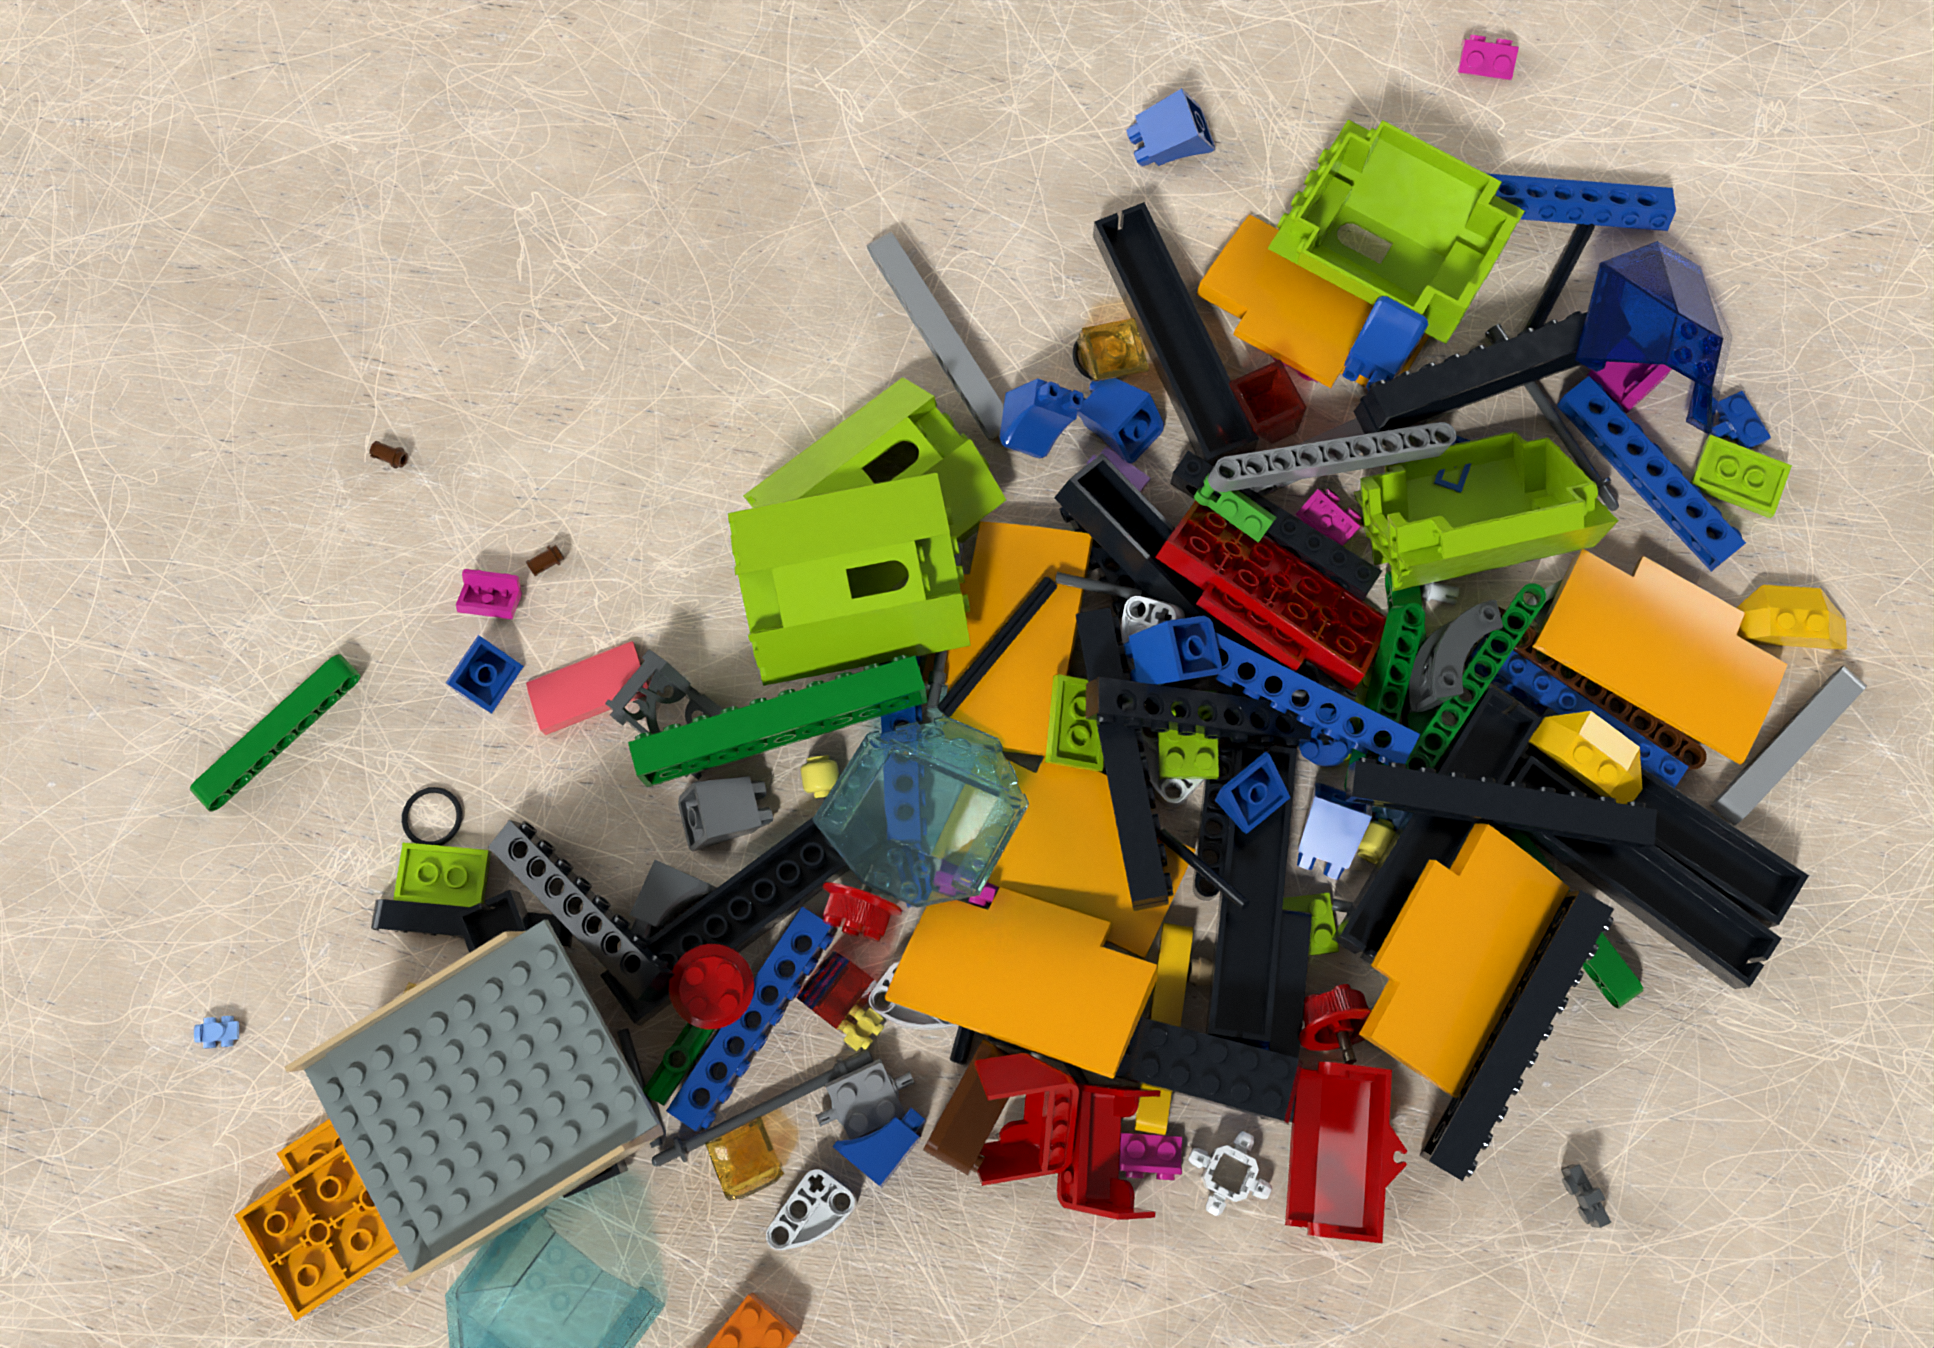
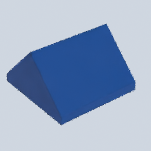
(484, 674)
(1253, 793)

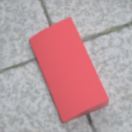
(582, 688)

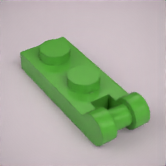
(1237, 510)

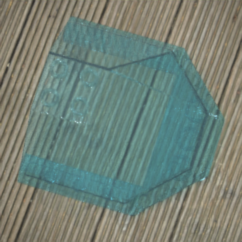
(924, 811)
(543, 1294)

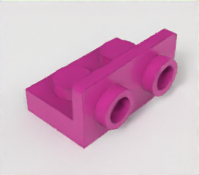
(1330, 517)
(1150, 1154)

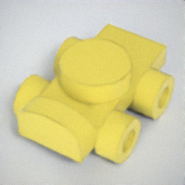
(859, 1035)

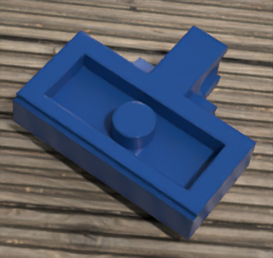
(1740, 422)

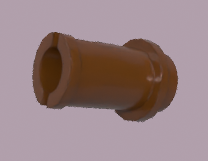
(395, 456)
(545, 560)

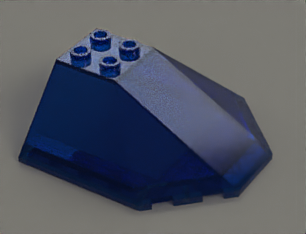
(1659, 311)

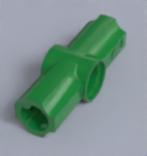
(666, 1076)

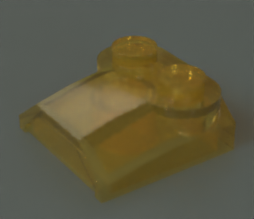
(745, 1160)

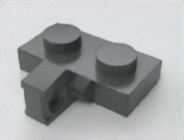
(1588, 1197)

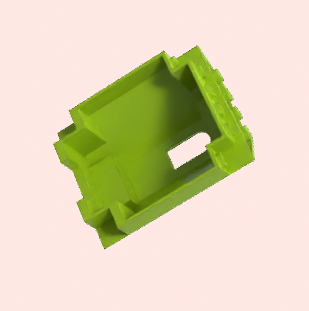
(1419, 199)
(839, 457)
(1513, 509)
(798, 589)

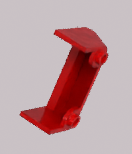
(1045, 1136)
(1092, 1178)

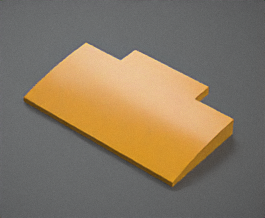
(1286, 306)
(1663, 650)
(1017, 690)
(1073, 854)
(1460, 955)
(1026, 978)
(318, 1225)

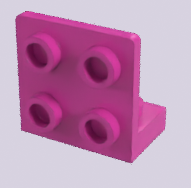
(1629, 381)

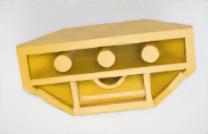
(1792, 618)
(1592, 753)

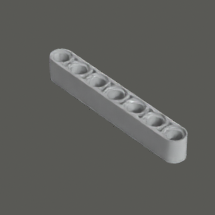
(1788, 745)

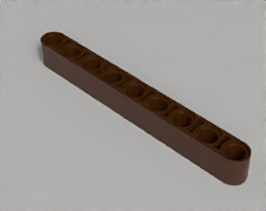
(1653, 726)

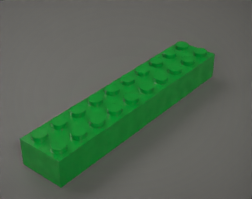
(777, 721)

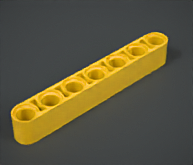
(1166, 1008)

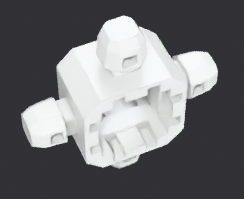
(1243, 1143)

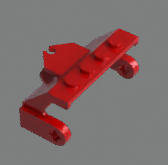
(1342, 1152)

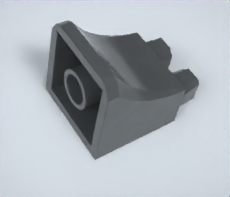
(722, 810)
(665, 897)

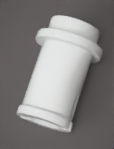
(1439, 592)

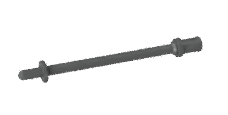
(1497, 332)
(682, 1148)

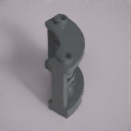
(1442, 655)
(663, 676)

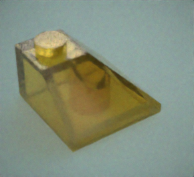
(1112, 350)

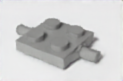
(865, 1099)

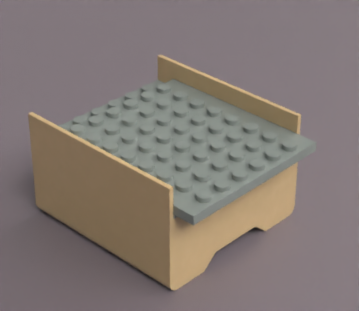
(480, 1097)

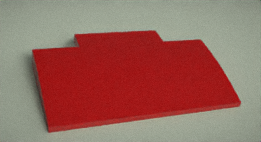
(1274, 597)

